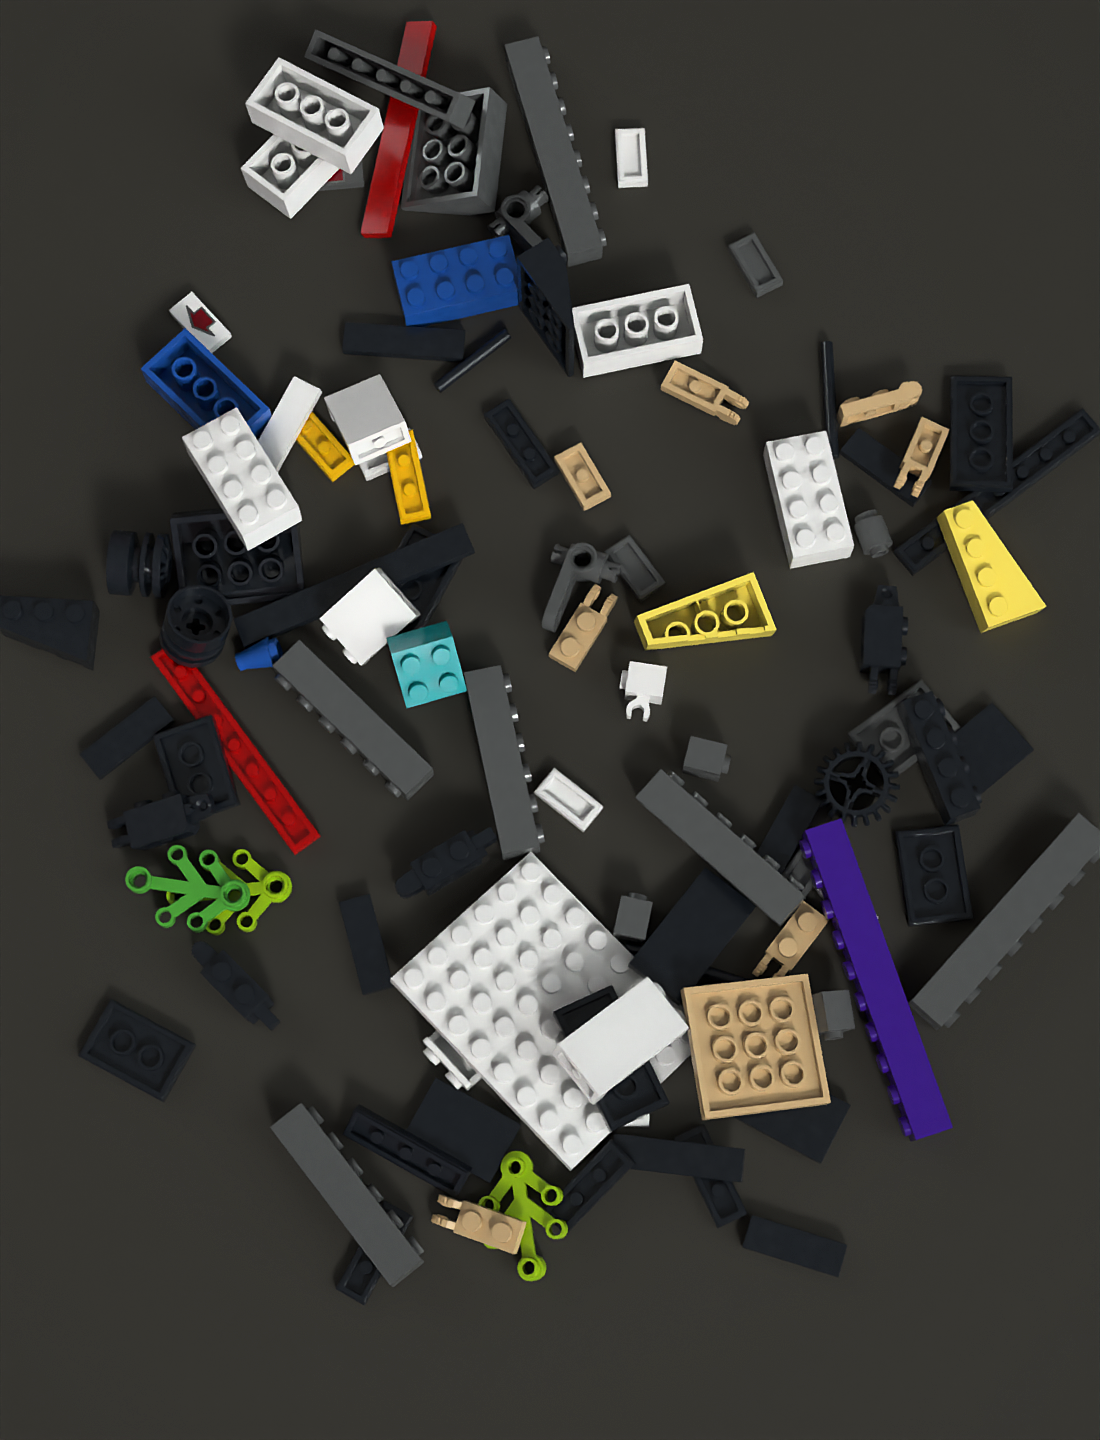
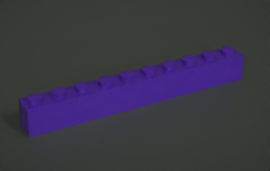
(876, 981)

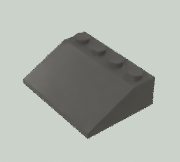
(453, 166)

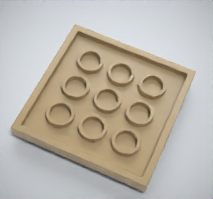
(755, 1046)

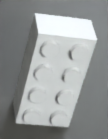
(314, 115)
(286, 174)
(636, 330)
(242, 478)
(808, 499)

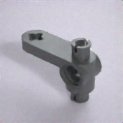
(519, 228)
(598, 569)

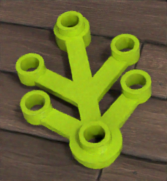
(260, 888)
(524, 1208)

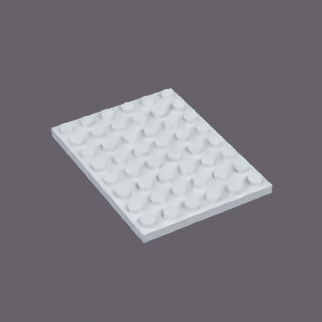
(494, 992)

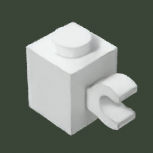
(643, 685)

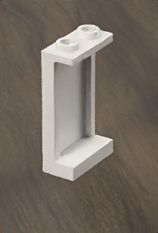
(620, 1039)

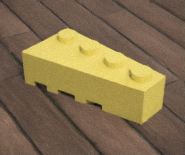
(986, 569)
(711, 616)

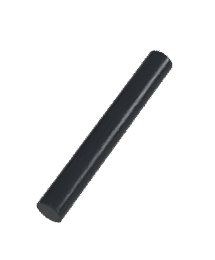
(472, 360)

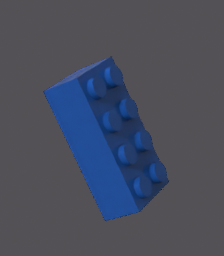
(457, 282)
(201, 385)

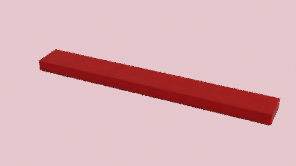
(397, 137)
(241, 754)

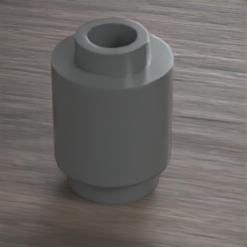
(872, 533)

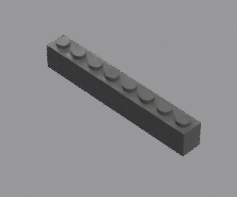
(554, 151)
(1006, 923)

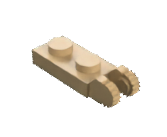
(702, 392)
(879, 404)
(922, 454)
(582, 630)
(793, 940)
(482, 1224)

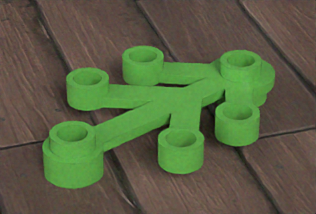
(193, 890)

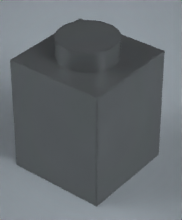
(706, 759)
(633, 918)
(833, 1013)

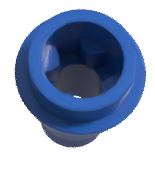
(259, 655)

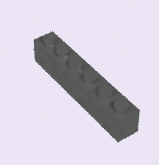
(390, 79)
(353, 720)
(502, 762)
(722, 848)
(347, 1194)

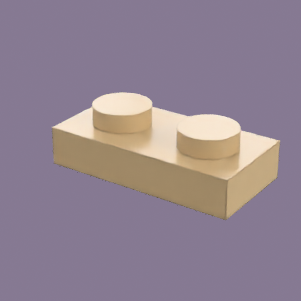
(582, 476)

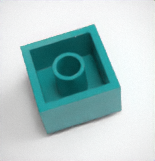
(426, 664)

